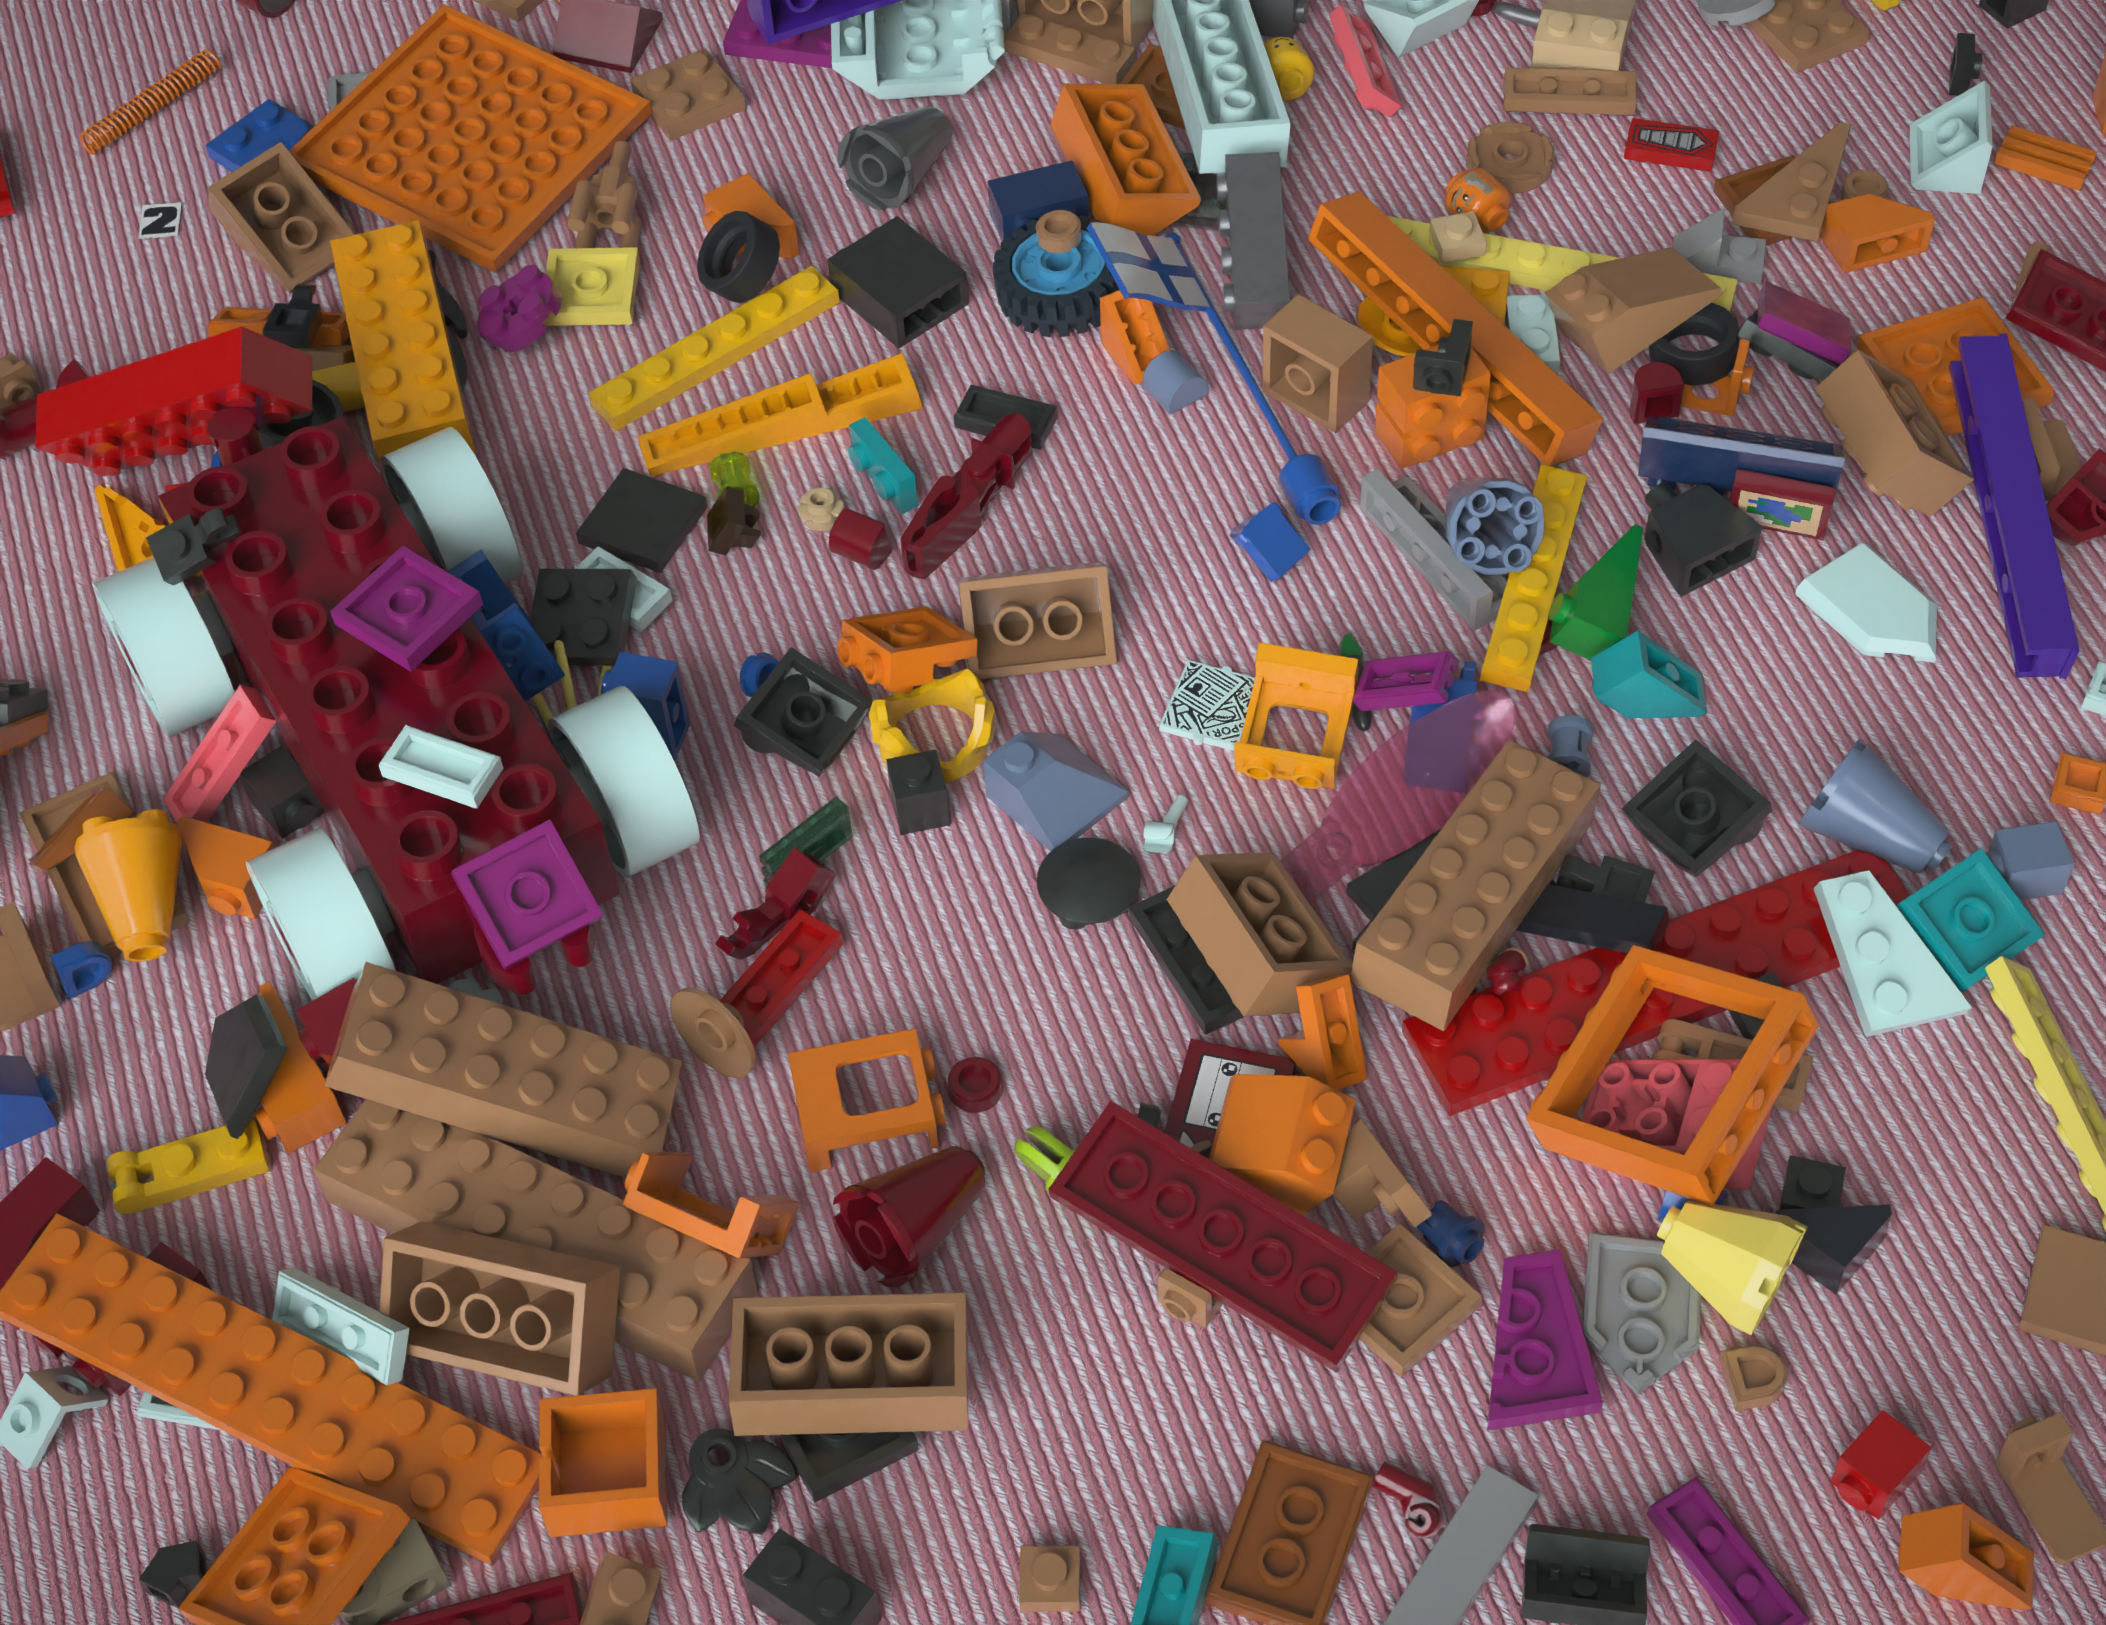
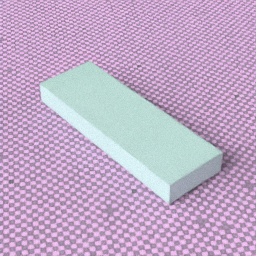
(341, 1324)

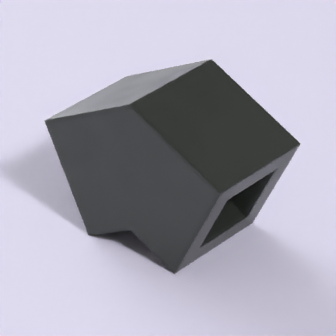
(174, 1572)

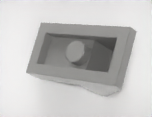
(1721, 254)

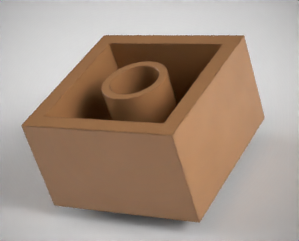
(1317, 363)

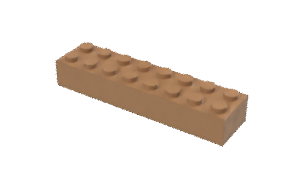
(416, 1169)

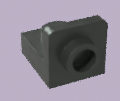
(1446, 369)

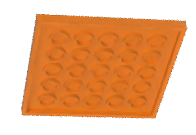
(469, 136)

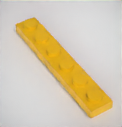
(713, 348)
(1531, 592)

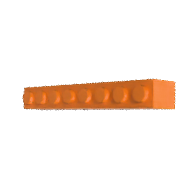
(1426, 300)

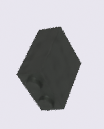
(898, 281)

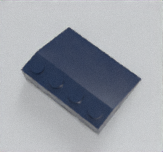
(1712, 454)

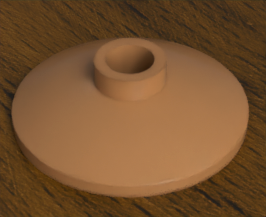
(713, 1032)

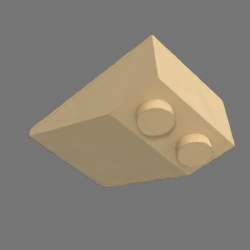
(1583, 34)

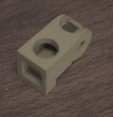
(398, 1581)

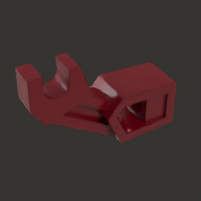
(795, 886)

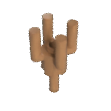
(607, 203)

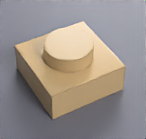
(1457, 237)

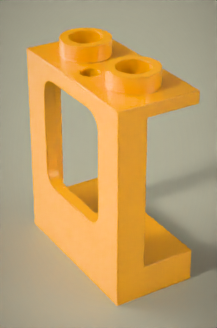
(1302, 682)

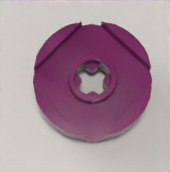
(517, 308)

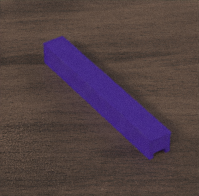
(2013, 509)

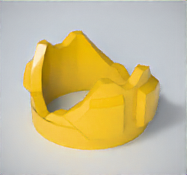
(958, 691)

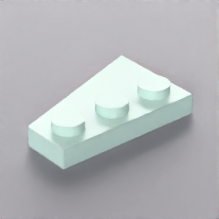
(1883, 958)

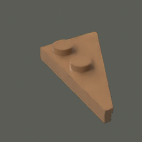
(1798, 194)

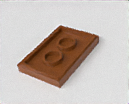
(1289, 1538)

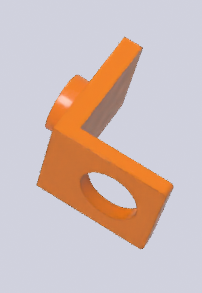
(1728, 387)

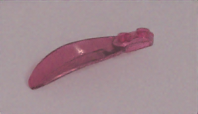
(1405, 789)

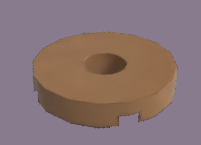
(1513, 138)

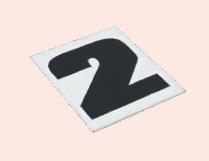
(160, 220)

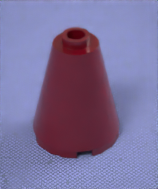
(907, 1212)

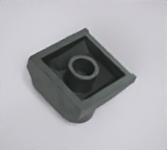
(802, 714)
(1697, 810)

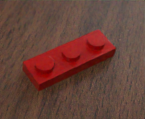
(782, 972)

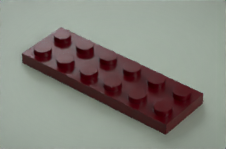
(1224, 1235)

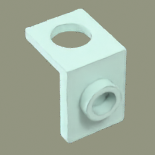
(39, 1409)

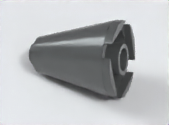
(893, 155)

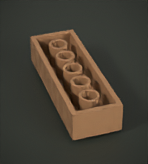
(1474, 884)
(502, 1072)

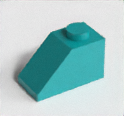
(1647, 680)

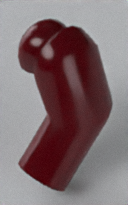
(1417, 1499)

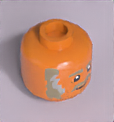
(1479, 192)

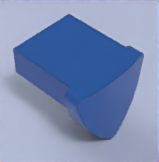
(1270, 541)

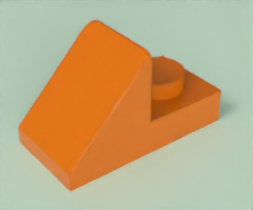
(1330, 1038)

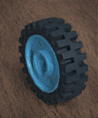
(1049, 287)

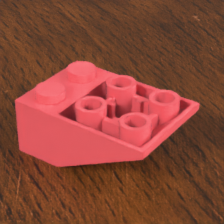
(1667, 1105)

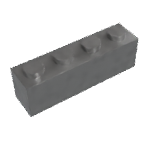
(1255, 238)

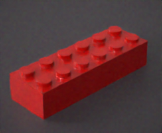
(169, 398)

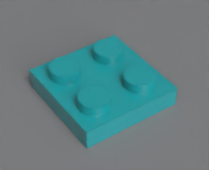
(1970, 919)

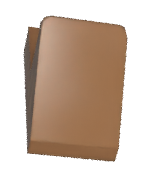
(1371, 1178)

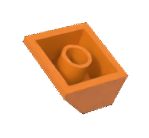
(1284, 1136)

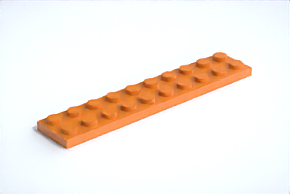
(271, 1386)

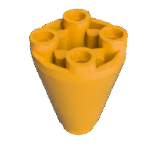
(133, 878)

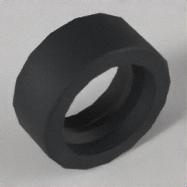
(754, 267)
(1705, 365)

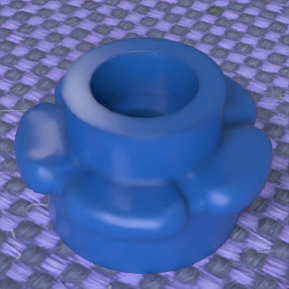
(755, 671)

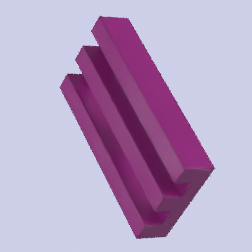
(1402, 688)

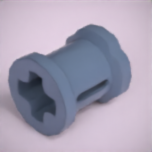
(1569, 742)

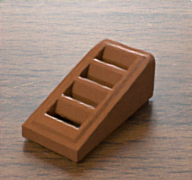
(62, 842)

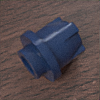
(1453, 1234)

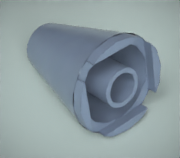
(1877, 813)

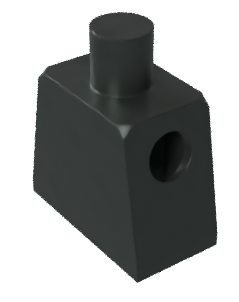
(1698, 535)

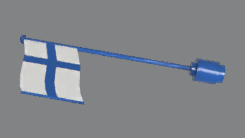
(1160, 272)

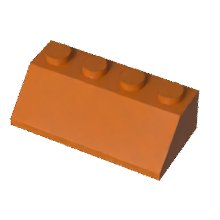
(1123, 156)

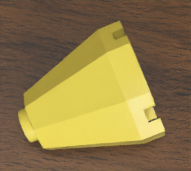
(1731, 1256)

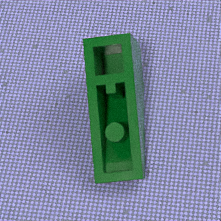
(1600, 602)

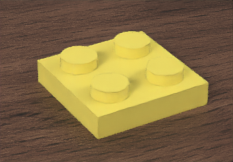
(594, 285)

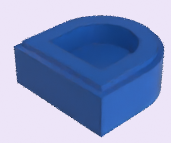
(81, 967)

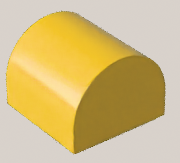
(344, 383)

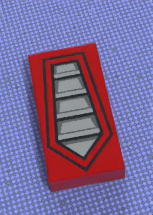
(1671, 144)

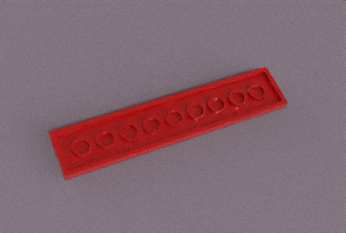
(1519, 1037)

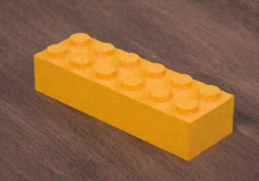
(399, 337)

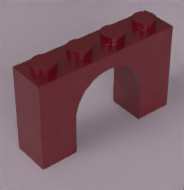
(24, 1218)

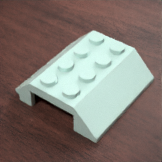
(919, 47)

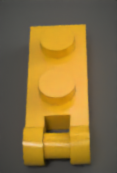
(185, 1167)

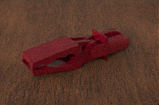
(957, 502)

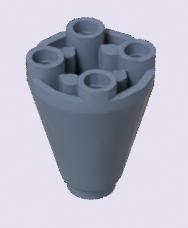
(1493, 524)

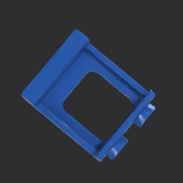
(508, 628)

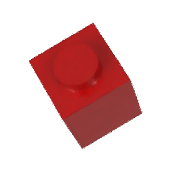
(1880, 1465)

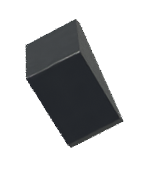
(1838, 1240)

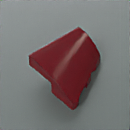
(2080, 506)

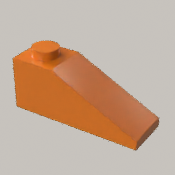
(296, 1100)

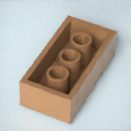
(502, 1306)
(849, 1364)

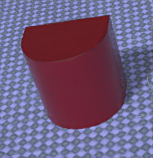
(1656, 392)
(859, 539)

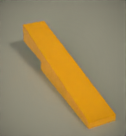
(783, 415)

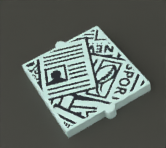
(1208, 705)

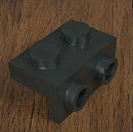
(1584, 1577)

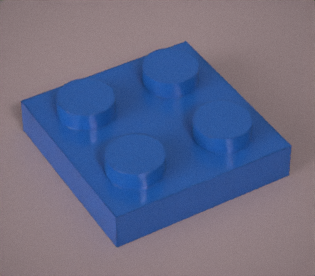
(256, 134)

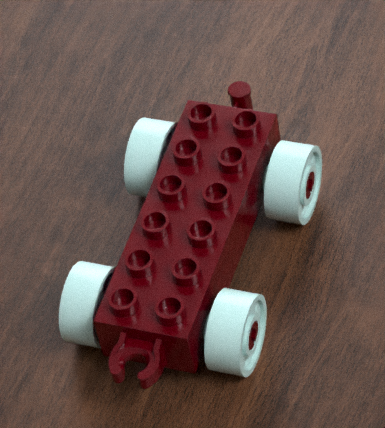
(311, 534)

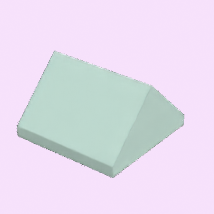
(1415, 23)
(1953, 144)

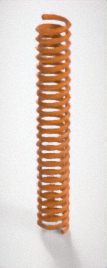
(108, 130)

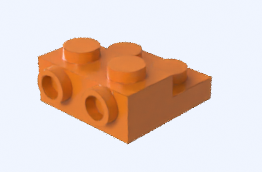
(903, 647)

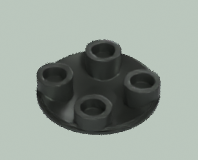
(1088, 881)

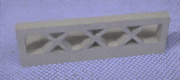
(1426, 549)

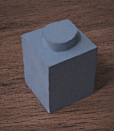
(2032, 859)

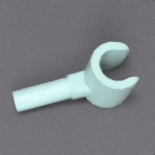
(1160, 835)

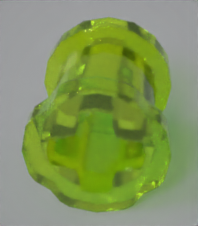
(735, 474)

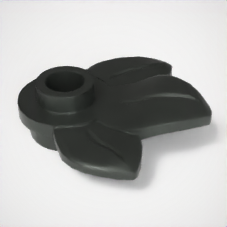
(738, 1488)

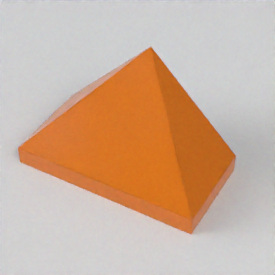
(1131, 333)

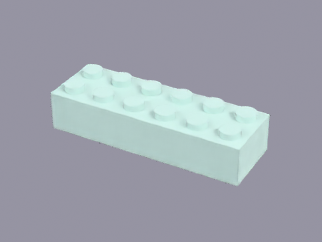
(1221, 80)

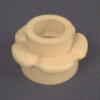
(820, 508)

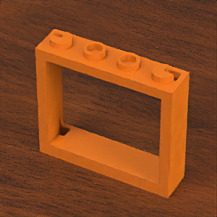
(1738, 1110)

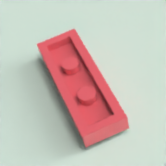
(1364, 61)
(220, 756)

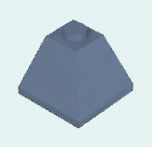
(1050, 787)

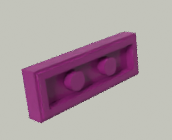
(1723, 1559)

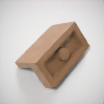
(2052, 449)
(23, 978)

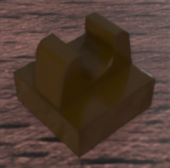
(731, 522)

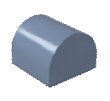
(1173, 381)

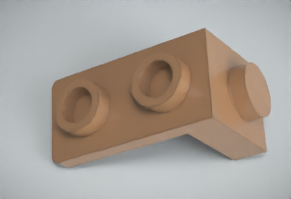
(2047, 1490)

